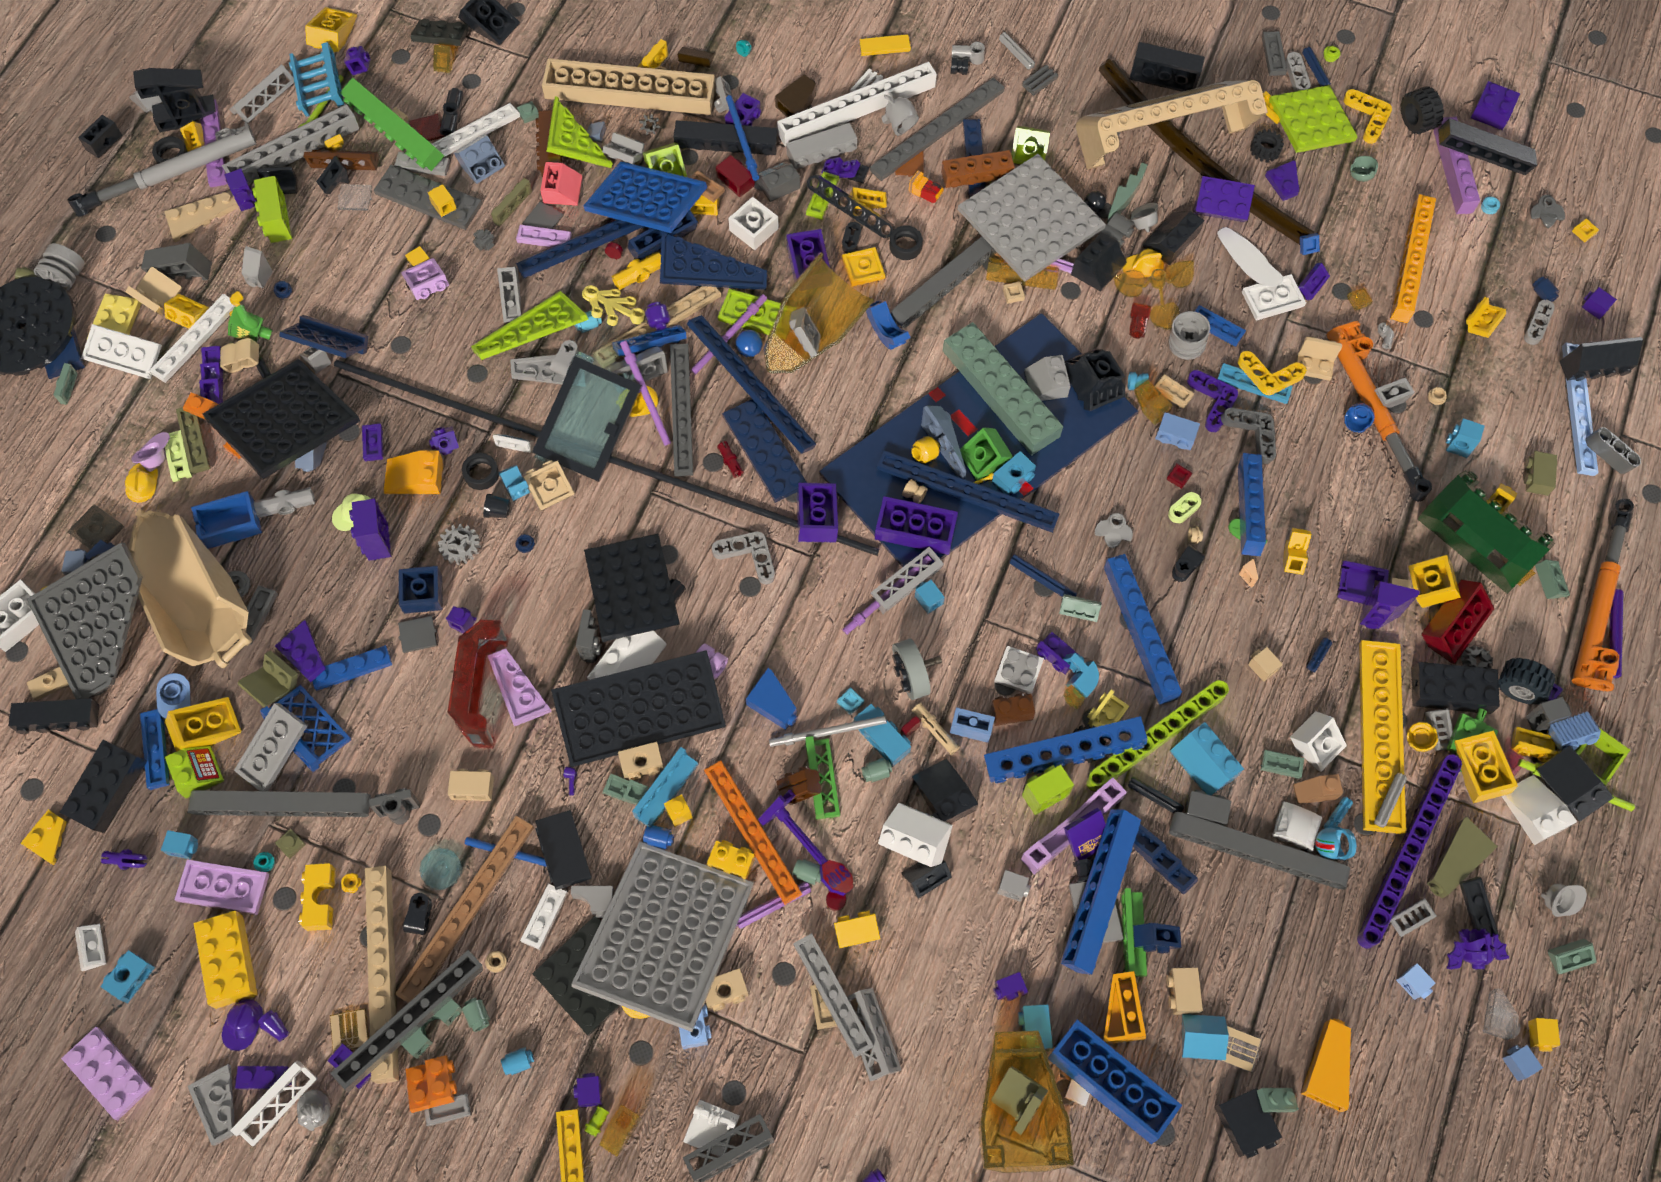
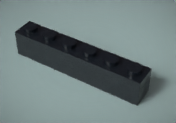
(724, 137)
(1487, 147)

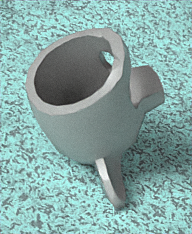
(900, 112)

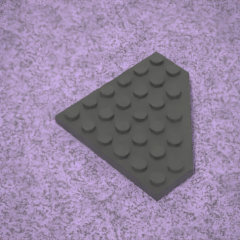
(89, 619)

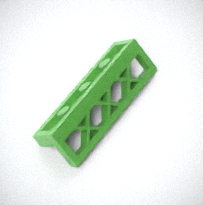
(813, 764)
(1132, 915)

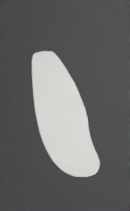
(1249, 258)

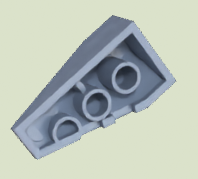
(939, 426)

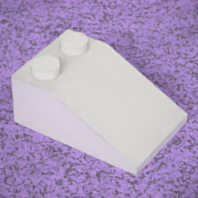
(1538, 810)

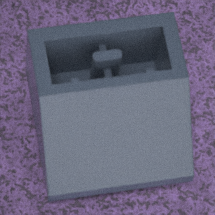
(479, 159)

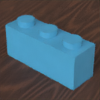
(884, 737)

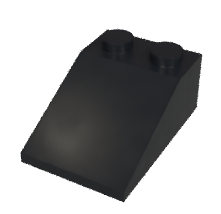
(489, 19)
(1574, 783)
(945, 792)

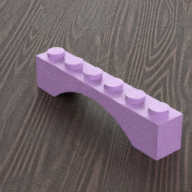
(1056, 841)

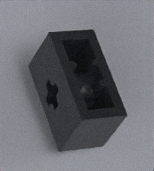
(100, 136)

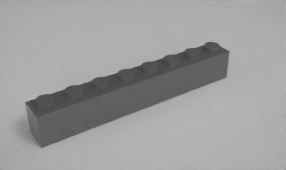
(407, 1021)

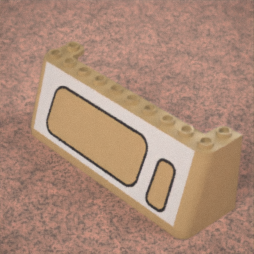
(1240, 101)

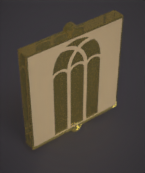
(349, 1029)

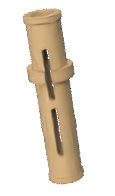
(929, 721)

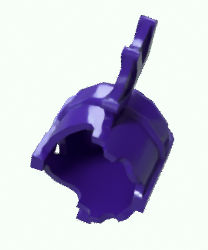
(1477, 949)

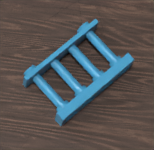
(332, 79)

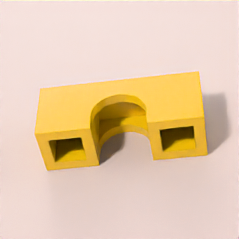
(315, 880)

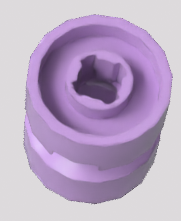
(717, 660)

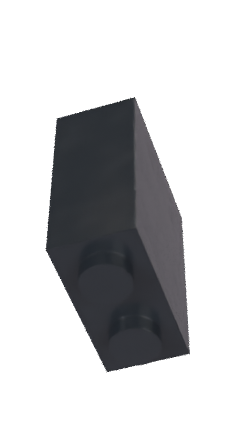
(1248, 1124)

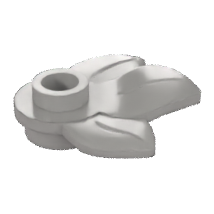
(1112, 532)

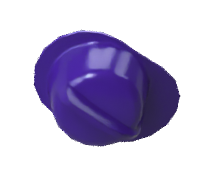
(241, 1024)

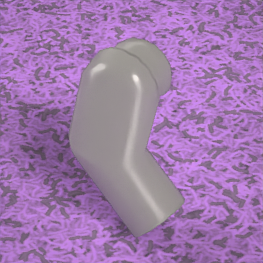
(1387, 334)

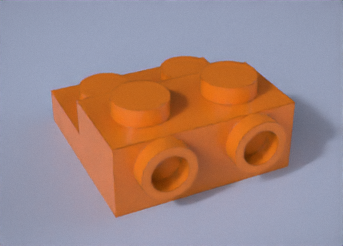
(431, 1084)

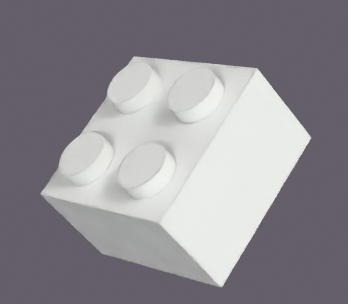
(753, 223)

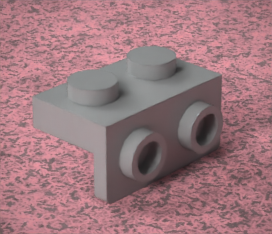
(624, 148)

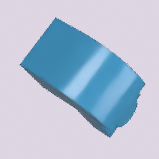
(514, 482)
(1085, 676)

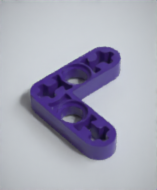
(1219, 394)

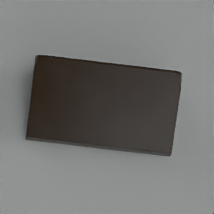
(695, 57)

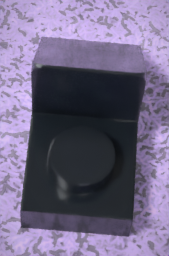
(332, 175)

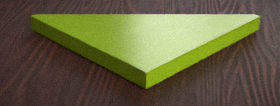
(571, 139)

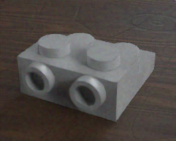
(805, 331)

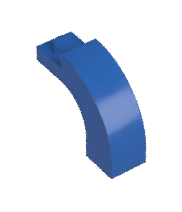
(885, 326)

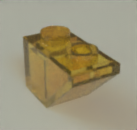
(1152, 402)
(619, 1130)

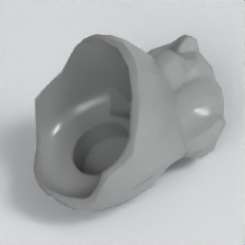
(313, 1109)

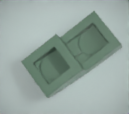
(624, 790)

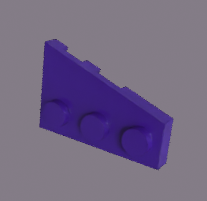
(302, 652)

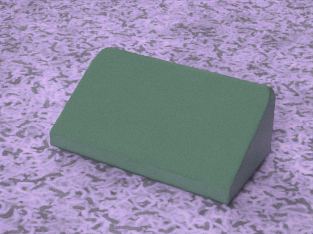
(1552, 579)
(1572, 956)

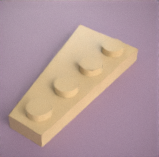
(192, 215)

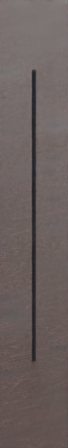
(614, 460)

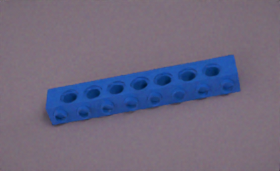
(1133, 727)

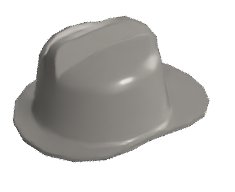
(1145, 216)
(1564, 899)

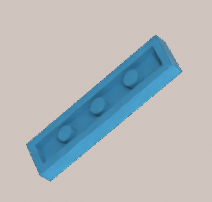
(1237, 378)

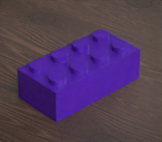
(916, 525)

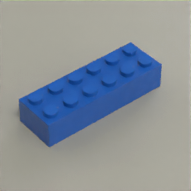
(1115, 1082)

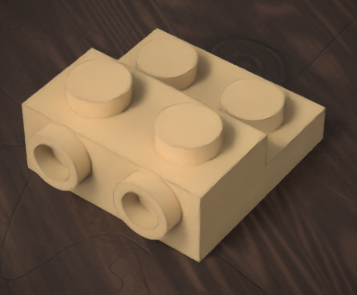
(548, 484)

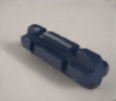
(1319, 654)

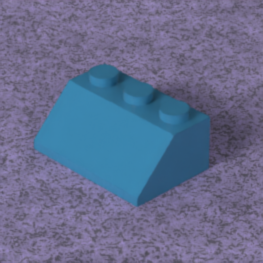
(1207, 759)

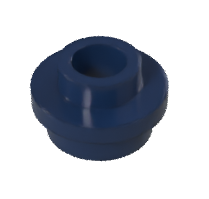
(279, 287)
(525, 539)

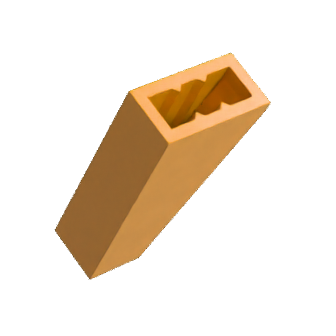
(1330, 1067)

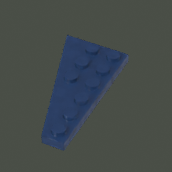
(699, 266)

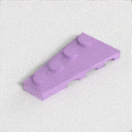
(518, 693)

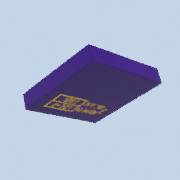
(1085, 834)

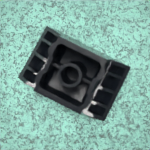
(1095, 378)

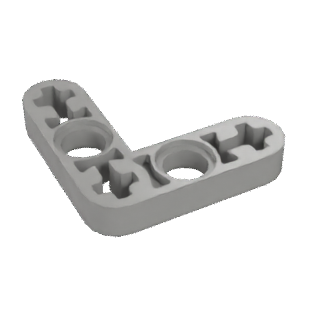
(754, 549)

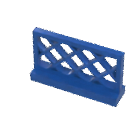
(302, 748)

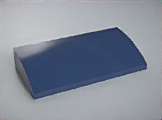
(70, 355)

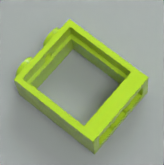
(1613, 749)

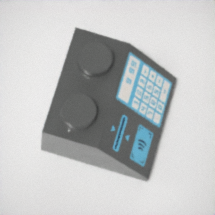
(779, 180)

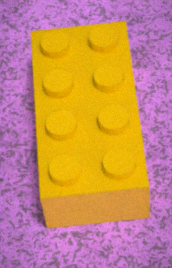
(225, 959)

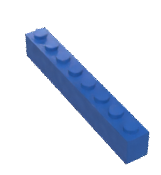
(1142, 629)
(1101, 892)

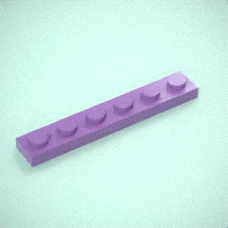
(215, 171)

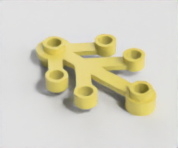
(594, 296)

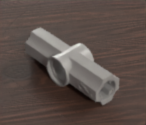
(284, 502)

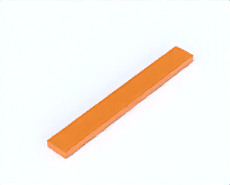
(753, 833)

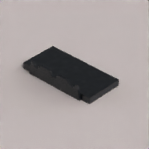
(562, 850)

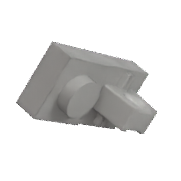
(723, 91)

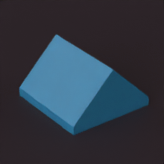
(1204, 1037)

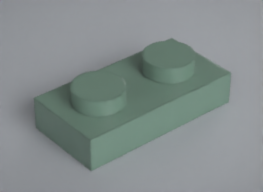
(1277, 1100)

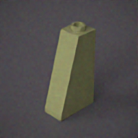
(1461, 855)

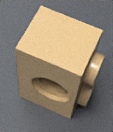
(647, 752)
(735, 982)

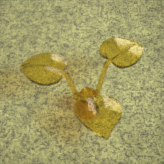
(1179, 274)

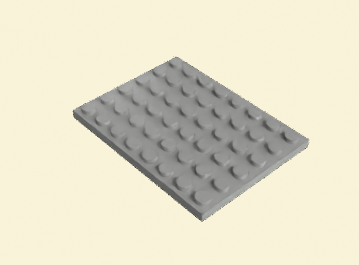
(664, 936)

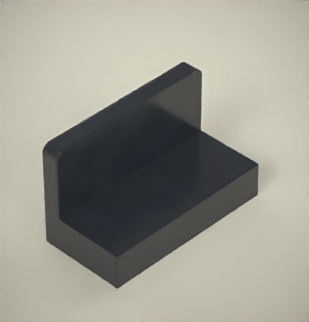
(285, 176)
(926, 878)

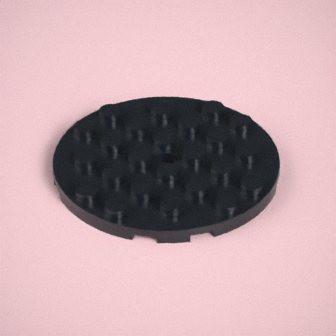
(48, 326)

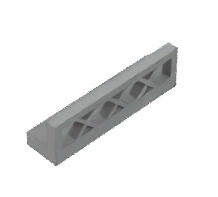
(259, 88)
(910, 586)
(876, 1029)

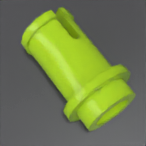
(596, 1121)

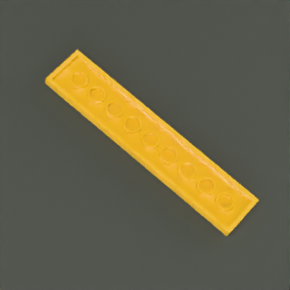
(1381, 731)

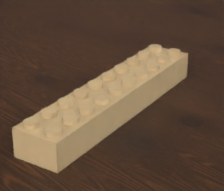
(629, 86)

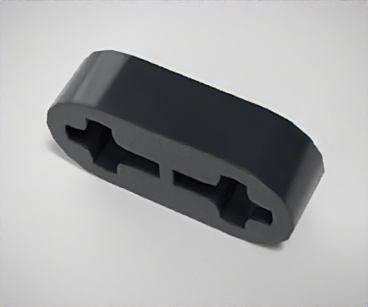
(854, 238)

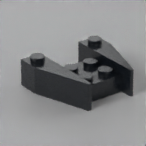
(178, 94)

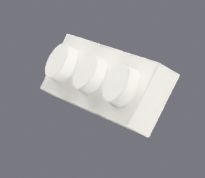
(544, 916)

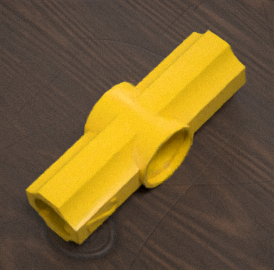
(637, 271)

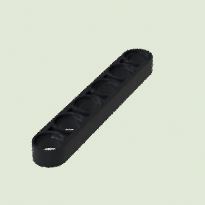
(849, 208)

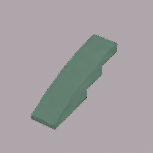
(1125, 194)

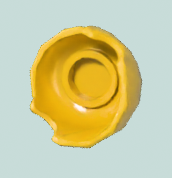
(1422, 737)

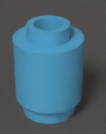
(517, 1061)

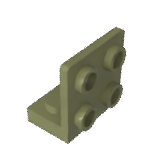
(270, 681)
(1019, 1097)

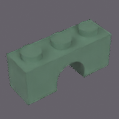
(419, 1042)

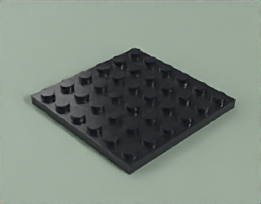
(281, 418)

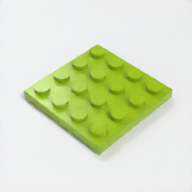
(1313, 118)

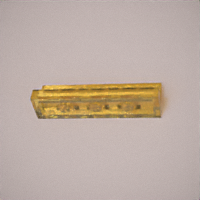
(1000, 271)

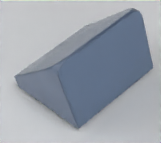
(596, 131)

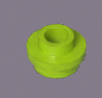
(1331, 53)

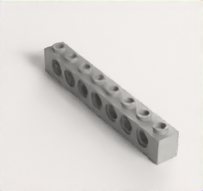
(294, 144)

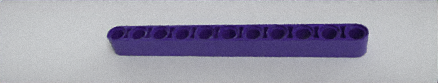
(1406, 858)

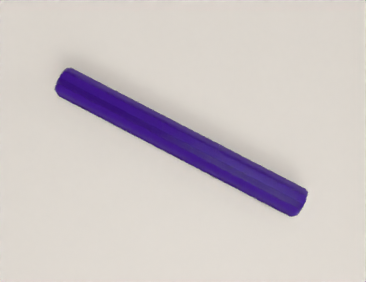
(1616, 628)

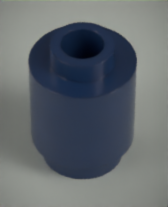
(1546, 289)

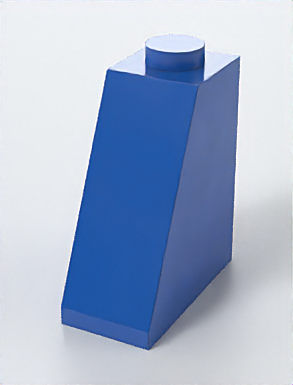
(772, 701)

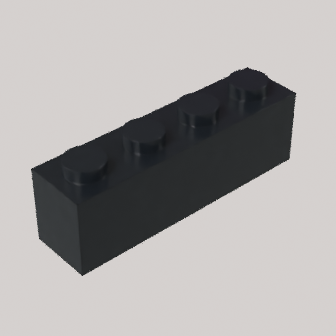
(54, 715)

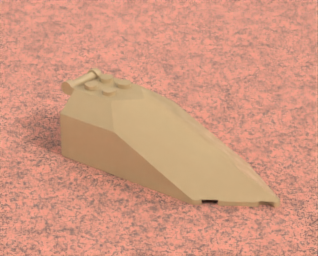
(186, 592)

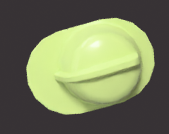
(341, 516)

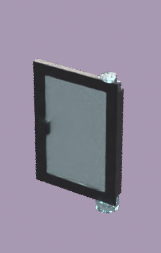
(587, 418)

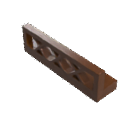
(350, 159)

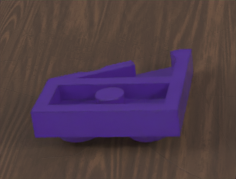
(1284, 180)

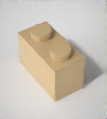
(471, 785)
(1185, 991)

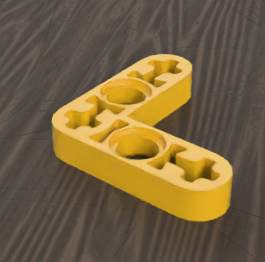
(1377, 114)
(1271, 379)

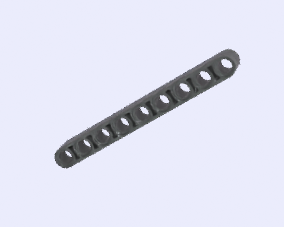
(942, 282)
(279, 803)
(1259, 850)

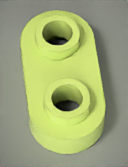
(1183, 508)

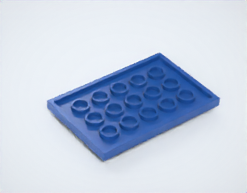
(645, 196)

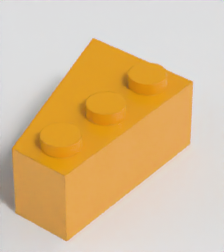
(1124, 1013)

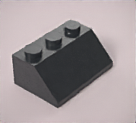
(1174, 235)
(1099, 262)

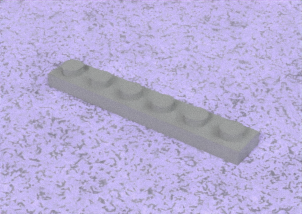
(833, 995)

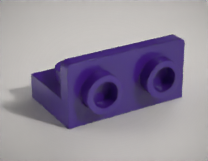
(1054, 651)

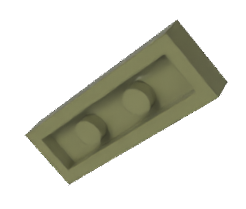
(511, 202)

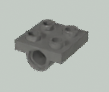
(395, 805)

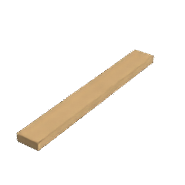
(677, 312)

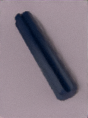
(1316, 67)

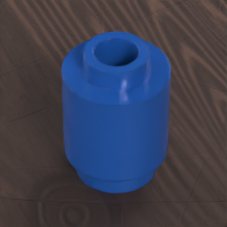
(658, 836)

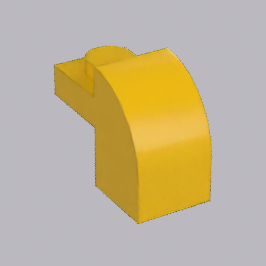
(1295, 551)

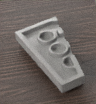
(535, 369)

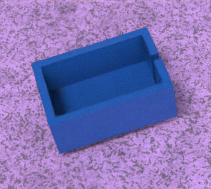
(226, 520)

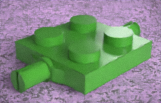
(1467, 727)

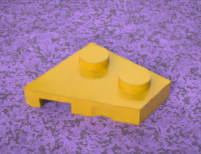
(46, 836)

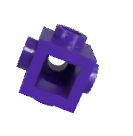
(357, 60)
(444, 440)

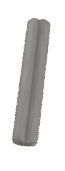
(1017, 51)
(1390, 800)

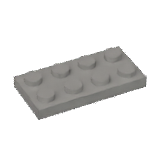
(270, 747)

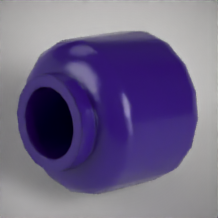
(657, 315)

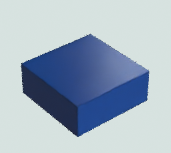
(1309, 244)

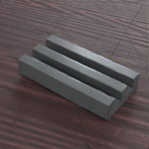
(1037, 78)

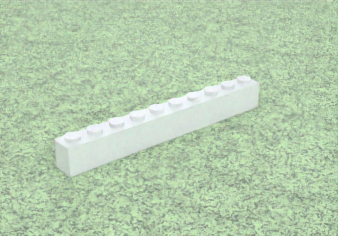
(856, 103)

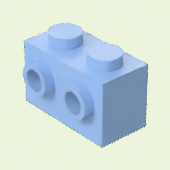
(700, 1033)

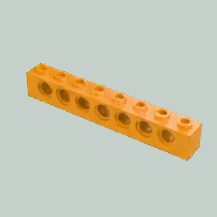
(1413, 259)

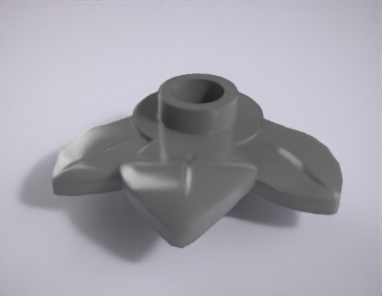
(1547, 213)

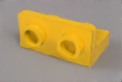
(655, 56)
(184, 310)

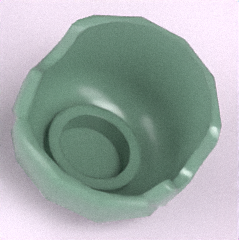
(1364, 168)

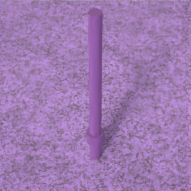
(752, 309)
(631, 360)
(860, 618)

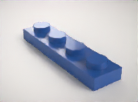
(652, 339)
(353, 667)
(154, 749)

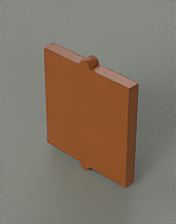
(912, 166)

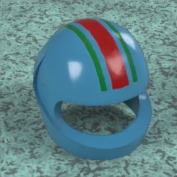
(1329, 843)

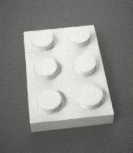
(1270, 301)

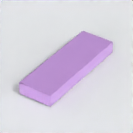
(542, 236)

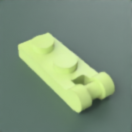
(177, 457)

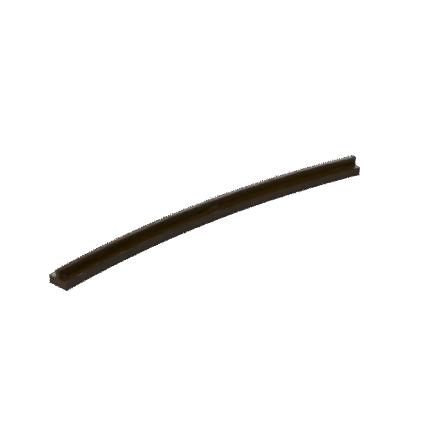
(1179, 142)

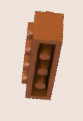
(976, 168)

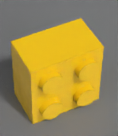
(1435, 581)

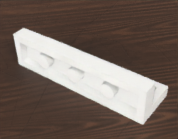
(266, 1100)

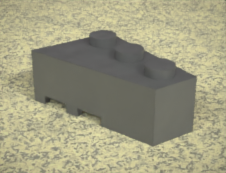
(177, 261)

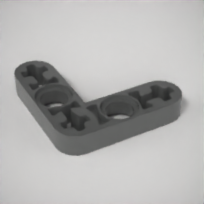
(1256, 425)

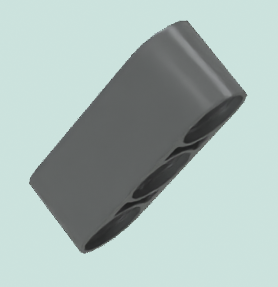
(1613, 450)

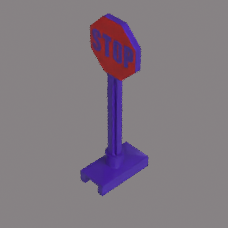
(833, 874)

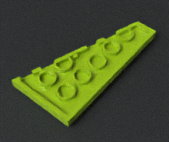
(544, 319)

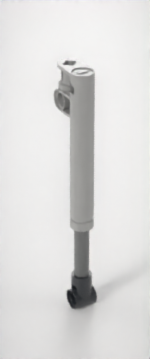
(227, 142)

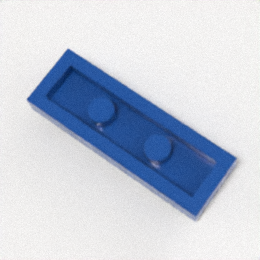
(1221, 327)

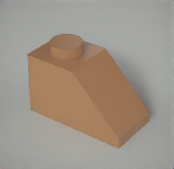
(1318, 789)

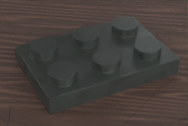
(439, 32)

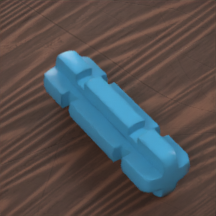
(1339, 812)

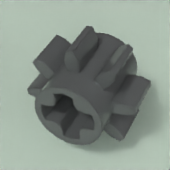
(651, 119)
(483, 239)

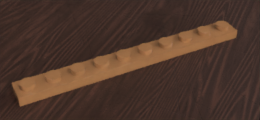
(465, 910)

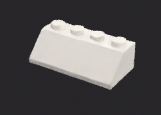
(629, 653)

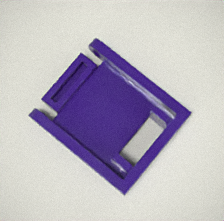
(1358, 581)

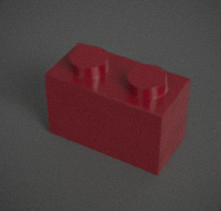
(735, 176)

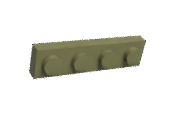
(193, 441)

